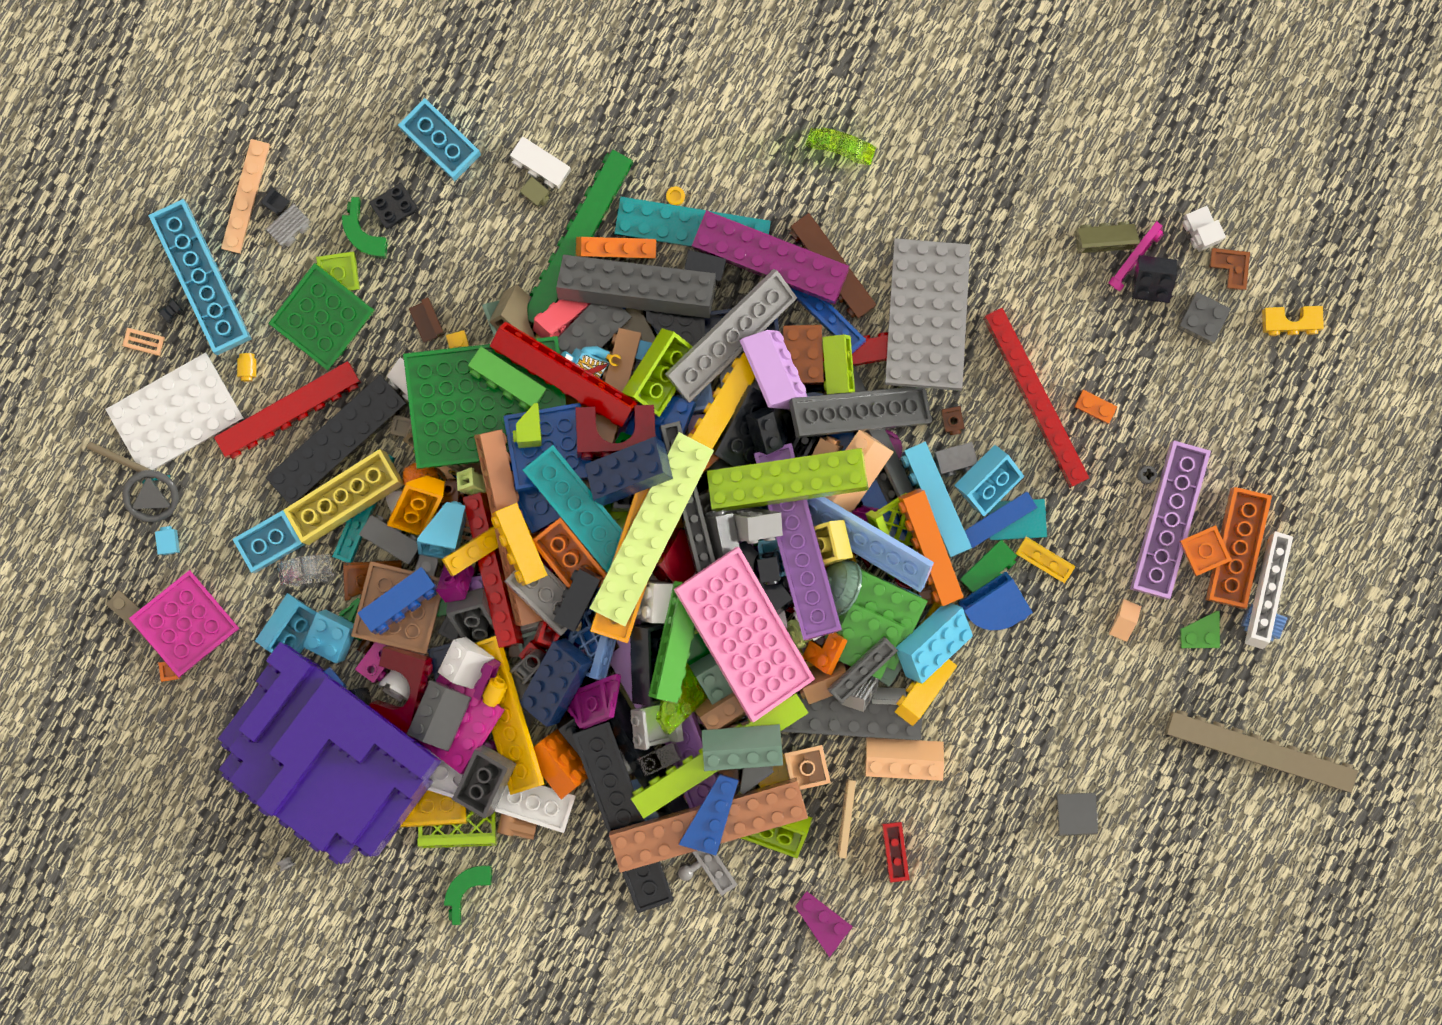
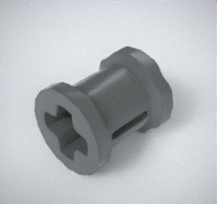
(1151, 470)

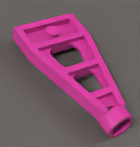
(1153, 235)

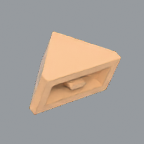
(1125, 620)

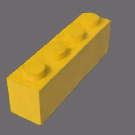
(519, 544)
(921, 695)

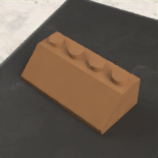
(720, 714)

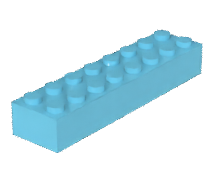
(200, 277)

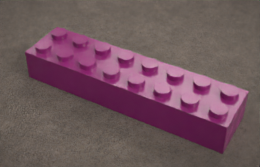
(763, 253)

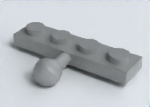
(713, 867)

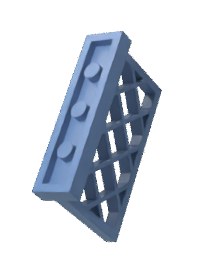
(603, 653)

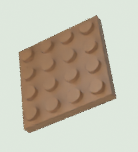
(415, 629)

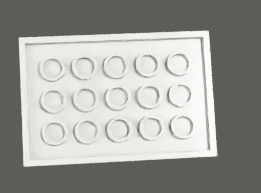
(175, 413)

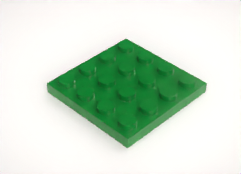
(321, 316)

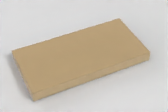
(846, 818)

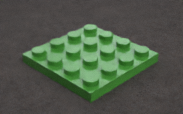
(891, 603)

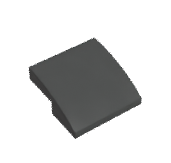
(1077, 814)

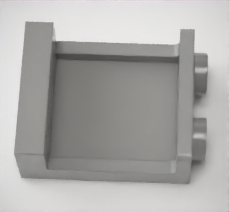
(647, 729)

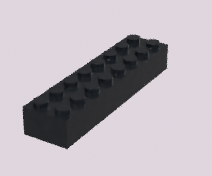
(336, 441)

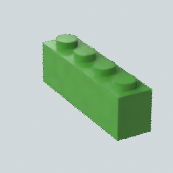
(506, 378)

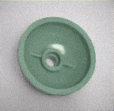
(845, 584)

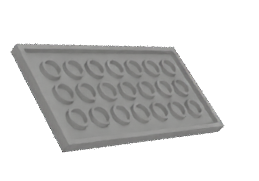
(927, 314)

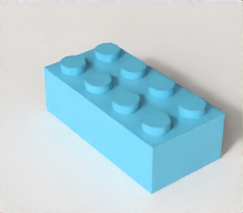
(439, 139)
(934, 642)

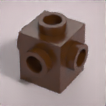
(451, 492)

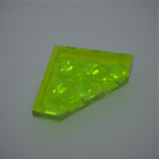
(672, 713)

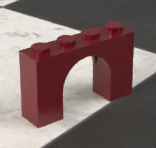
(592, 445)
(416, 670)

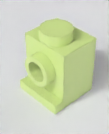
(470, 482)
(796, 635)

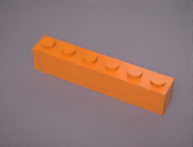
(930, 545)

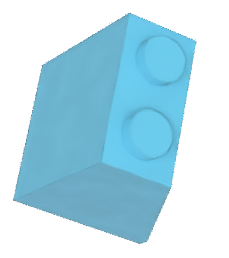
(443, 532)

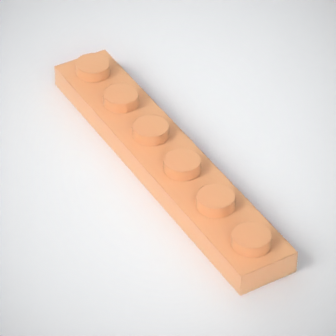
(245, 196)

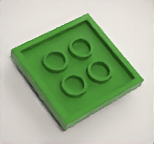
(863, 630)

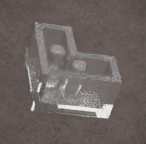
(305, 569)

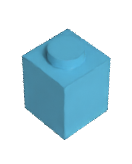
(167, 541)

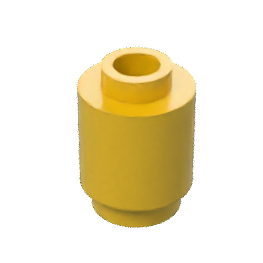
(246, 367)
(494, 691)

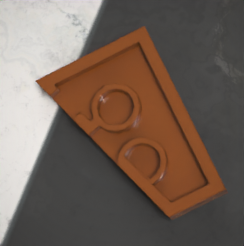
(356, 573)

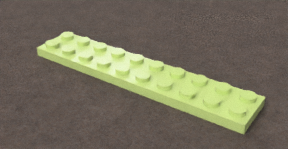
(651, 531)

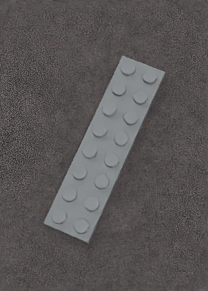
(723, 343)

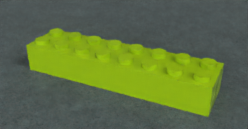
(787, 480)

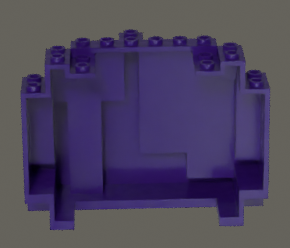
(323, 760)

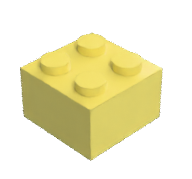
(833, 542)

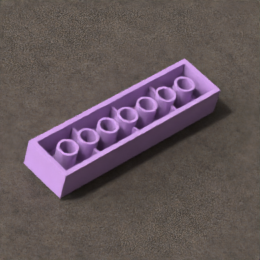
(1170, 520)

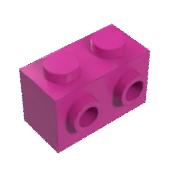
(369, 665)

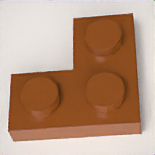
(1235, 262)

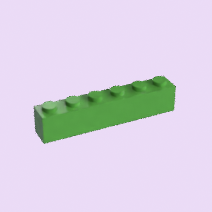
(672, 652)

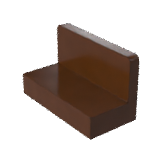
(426, 320)

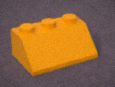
(417, 504)

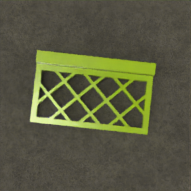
(877, 520)
(459, 840)

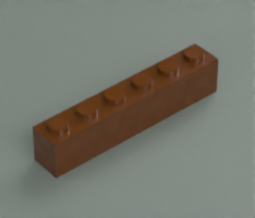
(814, 240)

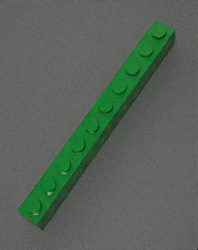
(584, 225)

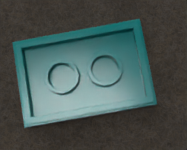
(1031, 525)

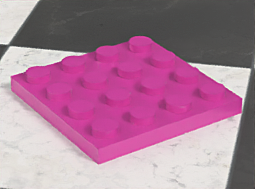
(184, 623)
(473, 730)

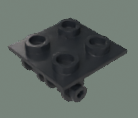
(394, 206)

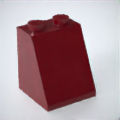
(675, 560)

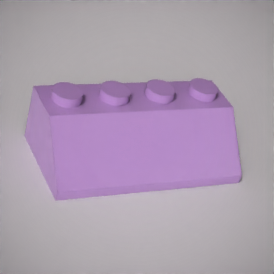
(773, 368)

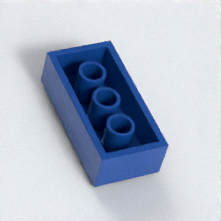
(398, 601)

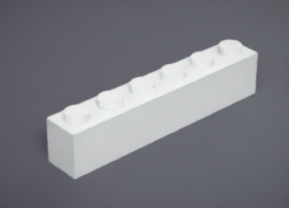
(1268, 590)

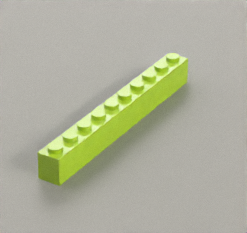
(692, 771)

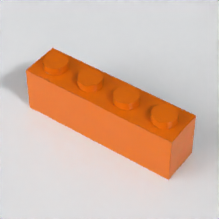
(615, 247)

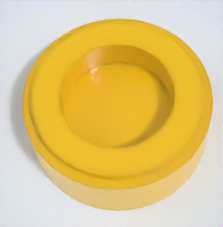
(675, 196)

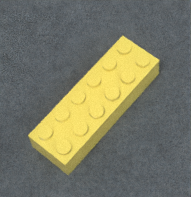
(343, 497)

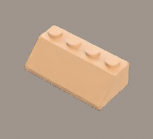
(875, 458)
(904, 759)

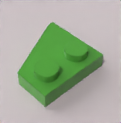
(1202, 633)

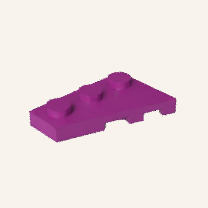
(823, 922)

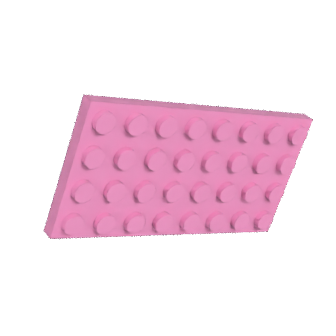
(744, 634)

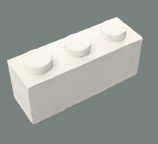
(540, 163)

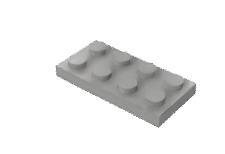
(541, 596)

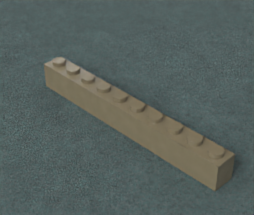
(1261, 752)

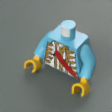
(591, 359)

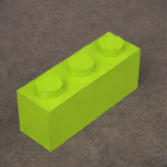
(838, 364)

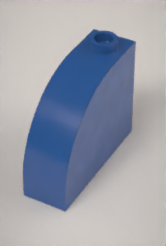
(996, 604)

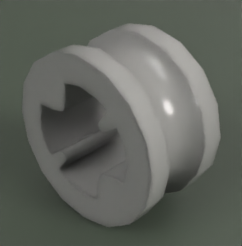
(285, 863)

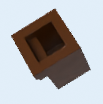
(947, 414)

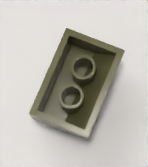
(1106, 237)

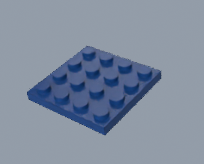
(557, 429)

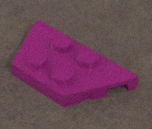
(595, 702)

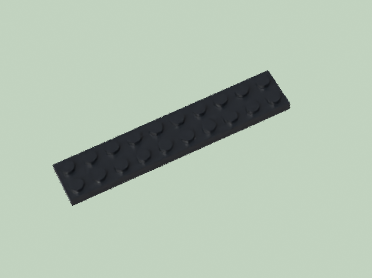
(613, 795)

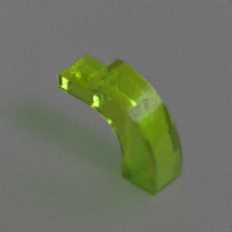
(841, 143)

